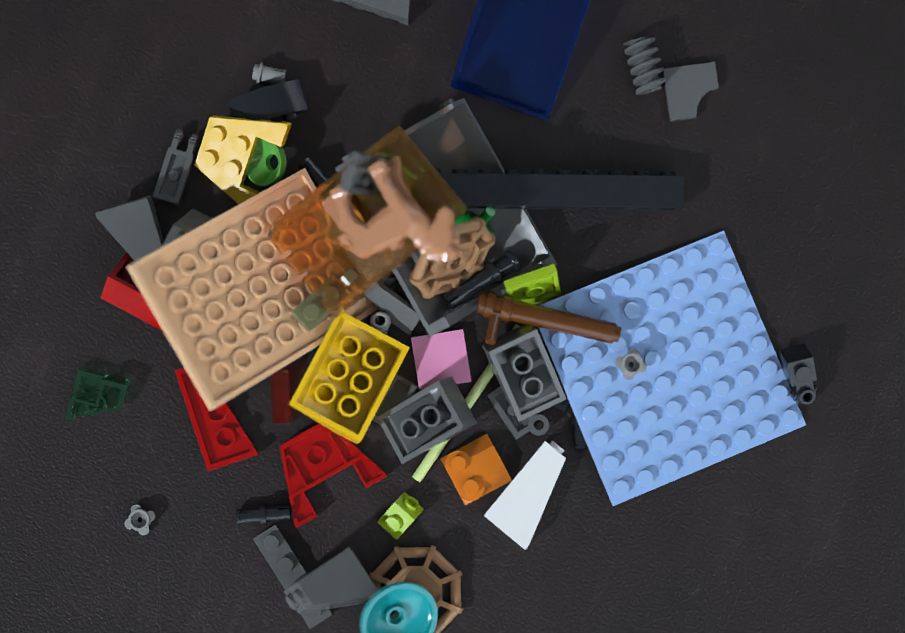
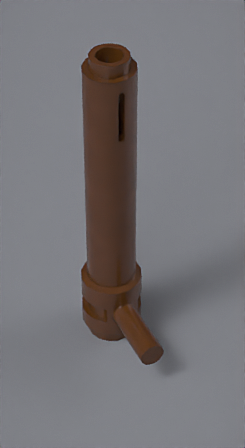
(506, 309)

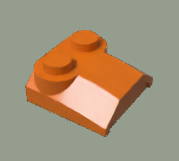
(476, 469)

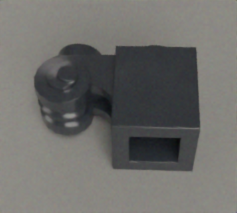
(800, 373)

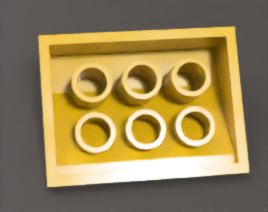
(349, 377)

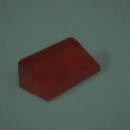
(281, 396)

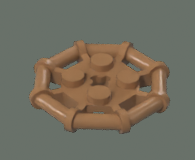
(453, 273)
(425, 577)

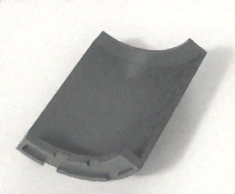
(456, 141)

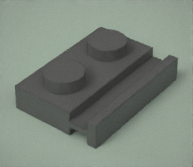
(357, 177)

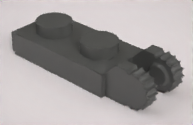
(175, 170)

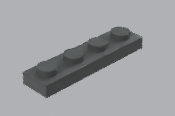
(286, 567)

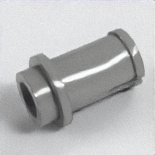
(268, 74)
(380, 317)

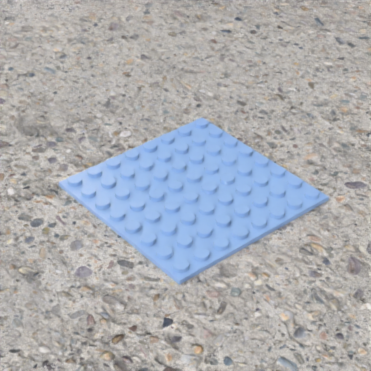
(707, 378)

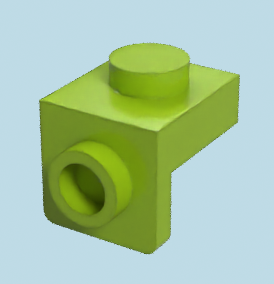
(400, 515)

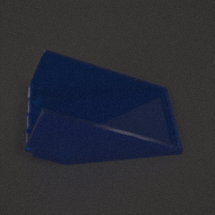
(519, 52)

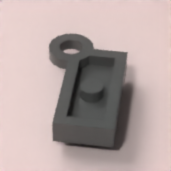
(506, 413)

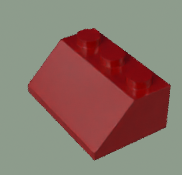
(124, 293)

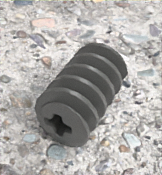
(644, 65)

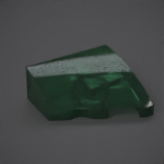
(96, 393)

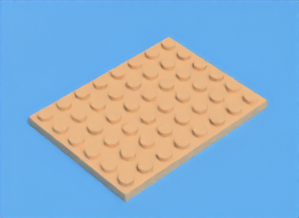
(231, 295)

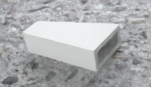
(525, 498)

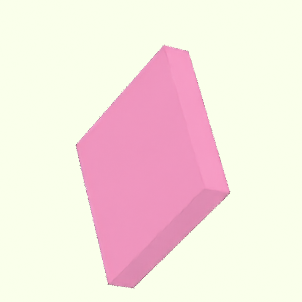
(441, 358)

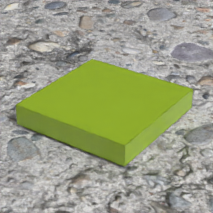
(535, 285)

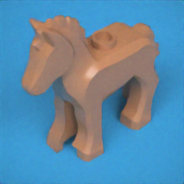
(395, 222)

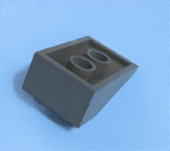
(524, 371)
(426, 419)

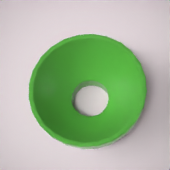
(260, 170)

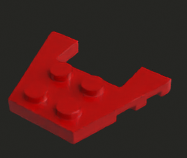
(316, 457)

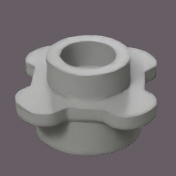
(638, 364)
(132, 521)

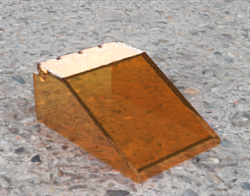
(314, 234)

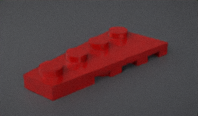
(217, 431)

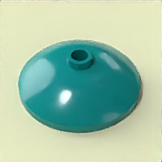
(413, 609)

